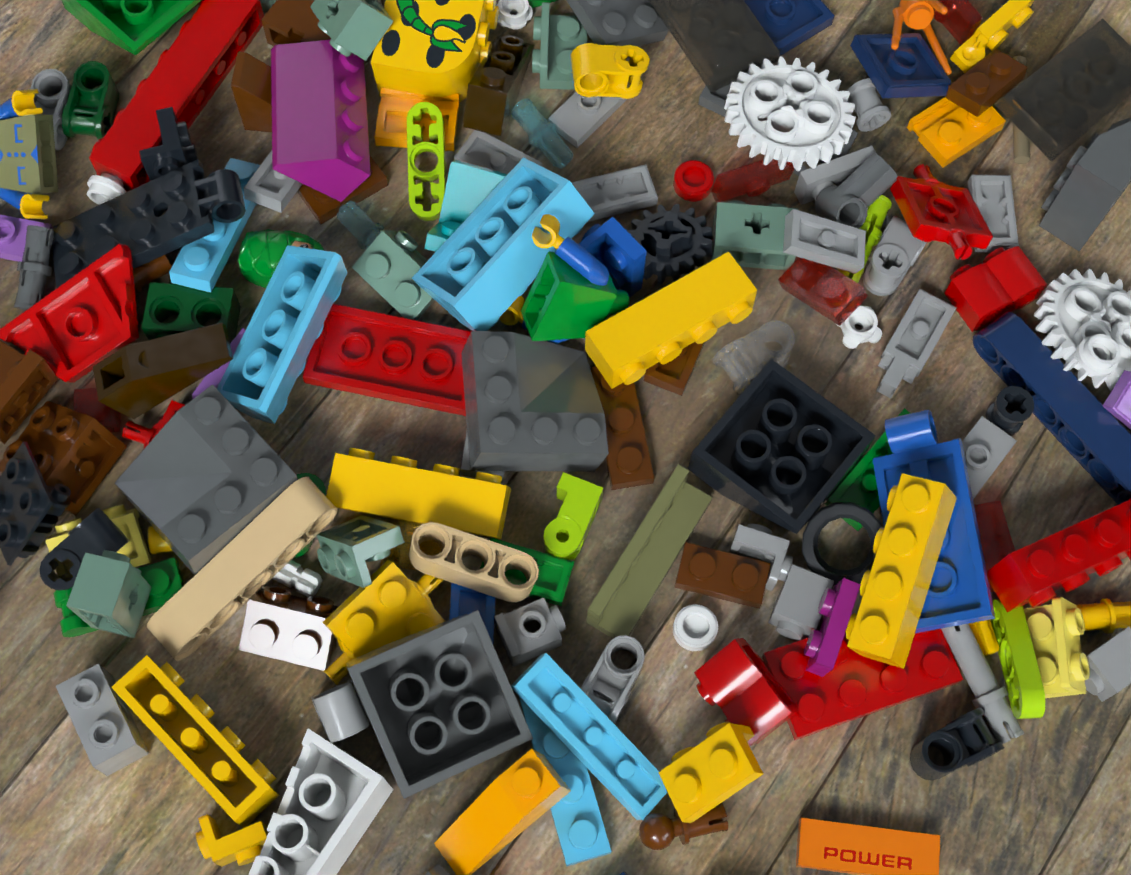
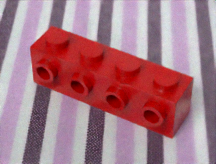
(1063, 559)

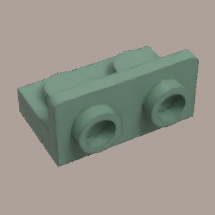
(558, 39)
(353, 543)

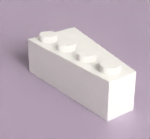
(322, 812)

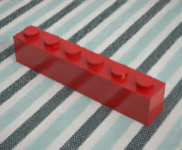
(182, 80)

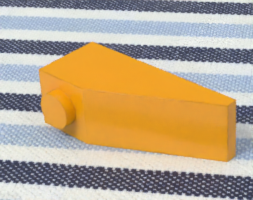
(502, 813)

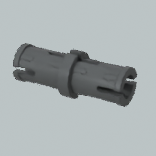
(34, 266)

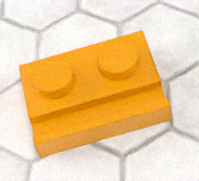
(392, 118)
(952, 131)

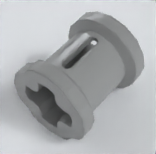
(868, 105)

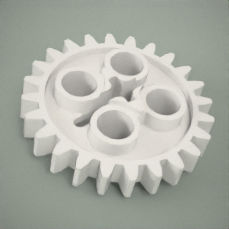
(789, 113)
(1082, 308)

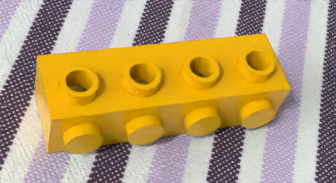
(670, 320)
(419, 495)
(901, 570)
(196, 743)

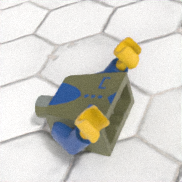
(26, 154)

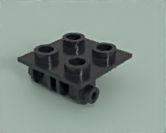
(27, 506)

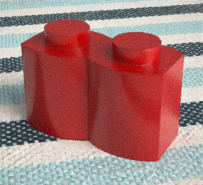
(997, 286)
(745, 690)

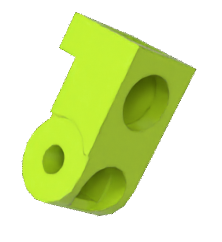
(568, 532)

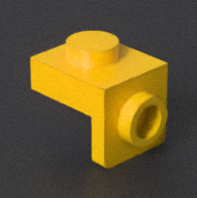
(237, 846)

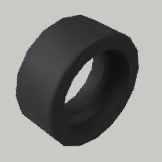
(819, 521)

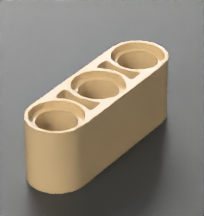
(457, 545)

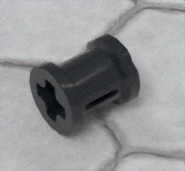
(1017, 401)

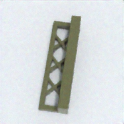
(648, 556)

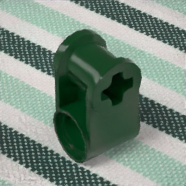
(90, 109)

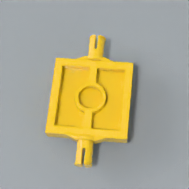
(380, 615)

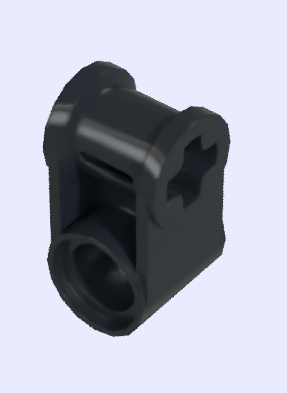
(90, 536)
(961, 743)

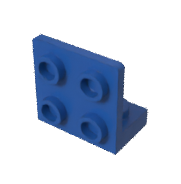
(618, 252)

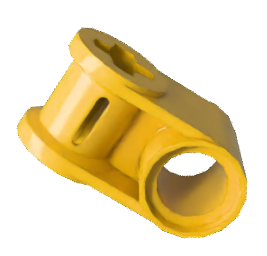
(605, 72)

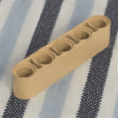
(242, 568)

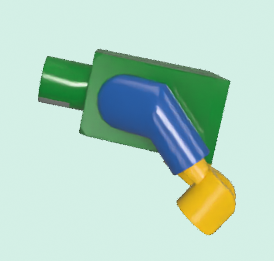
(568, 292)

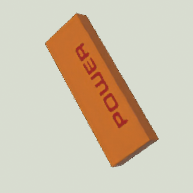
(865, 849)

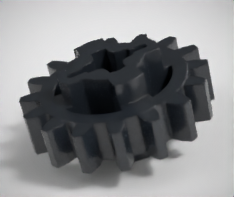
(672, 242)

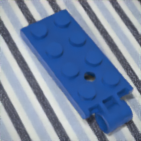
(960, 579)

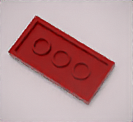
(389, 359)
(859, 683)

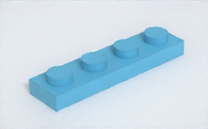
(204, 259)
(591, 736)
(576, 814)

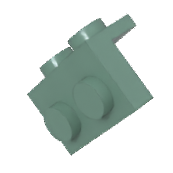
(389, 269)

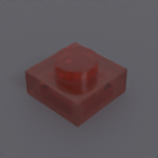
(87, 403)

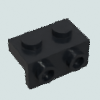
(176, 146)

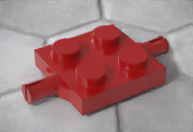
(941, 212)

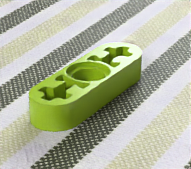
(436, 132)
(1018, 662)

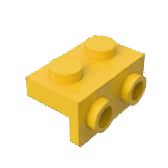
(710, 771)

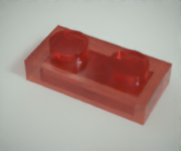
(823, 289)

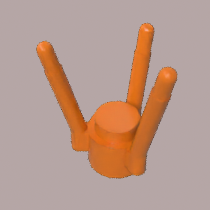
(918, 15)

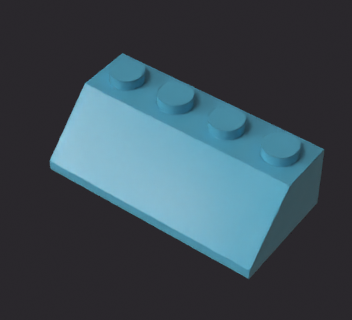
(493, 250)
(282, 332)

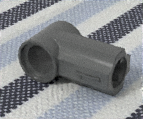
(851, 199)

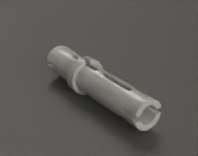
(983, 683)

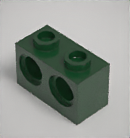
(192, 307)

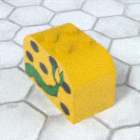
(433, 45)

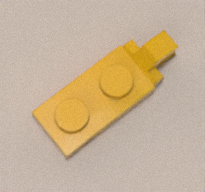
(992, 33)

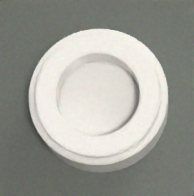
(695, 627)

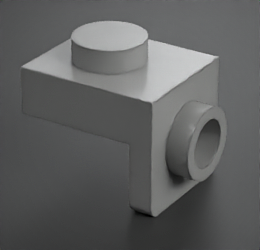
(759, 544)

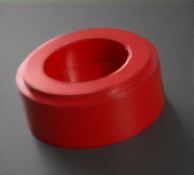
(693, 180)

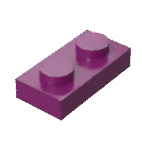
(825, 644)

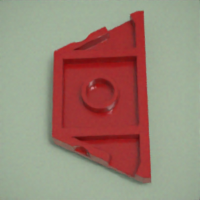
(81, 318)

